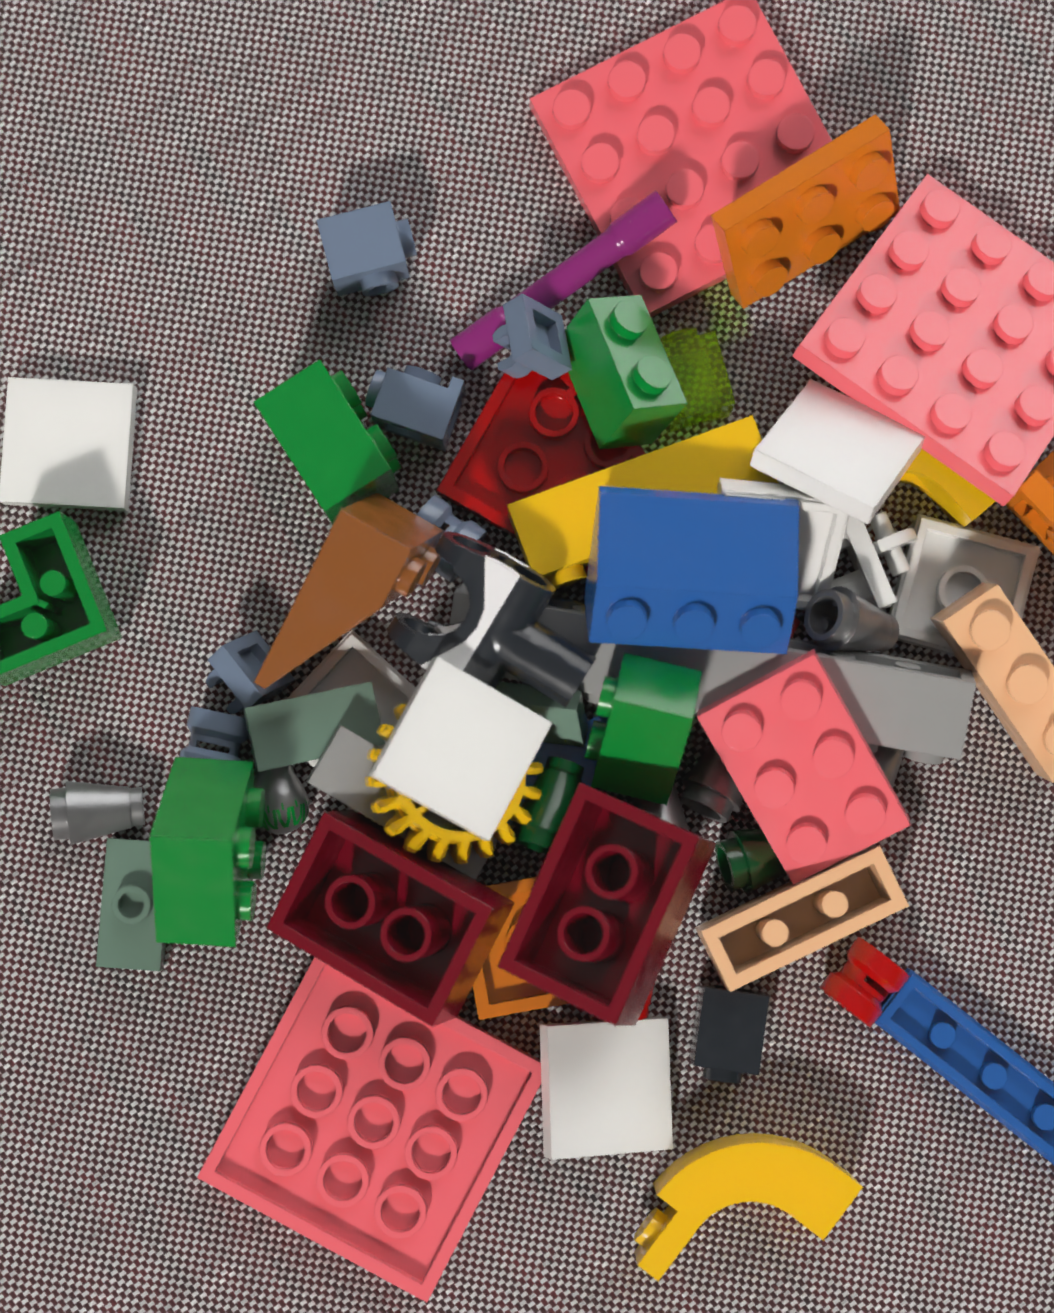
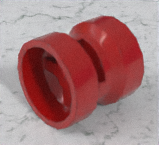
(862, 997)

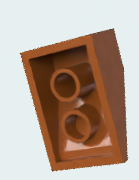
(363, 565)

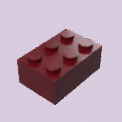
(606, 906)
(390, 916)

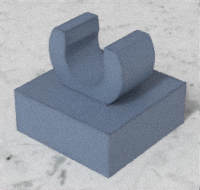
(535, 339)
(238, 666)

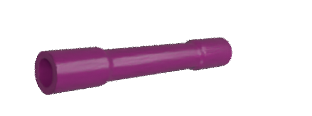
(621, 239)

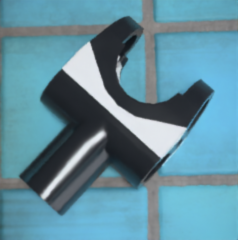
(500, 625)

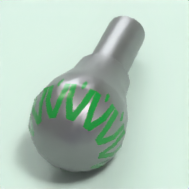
(284, 800)

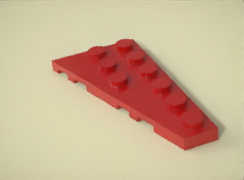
(525, 444)

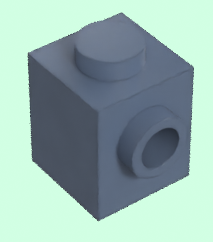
(367, 249)

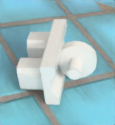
(869, 576)

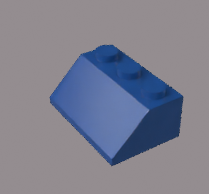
(692, 570)

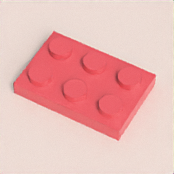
(803, 767)

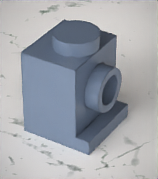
(416, 404)

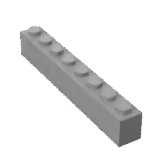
(890, 697)

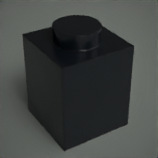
(728, 1032)

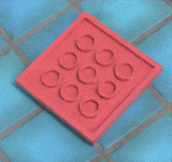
(685, 115)
(949, 338)
(373, 1128)

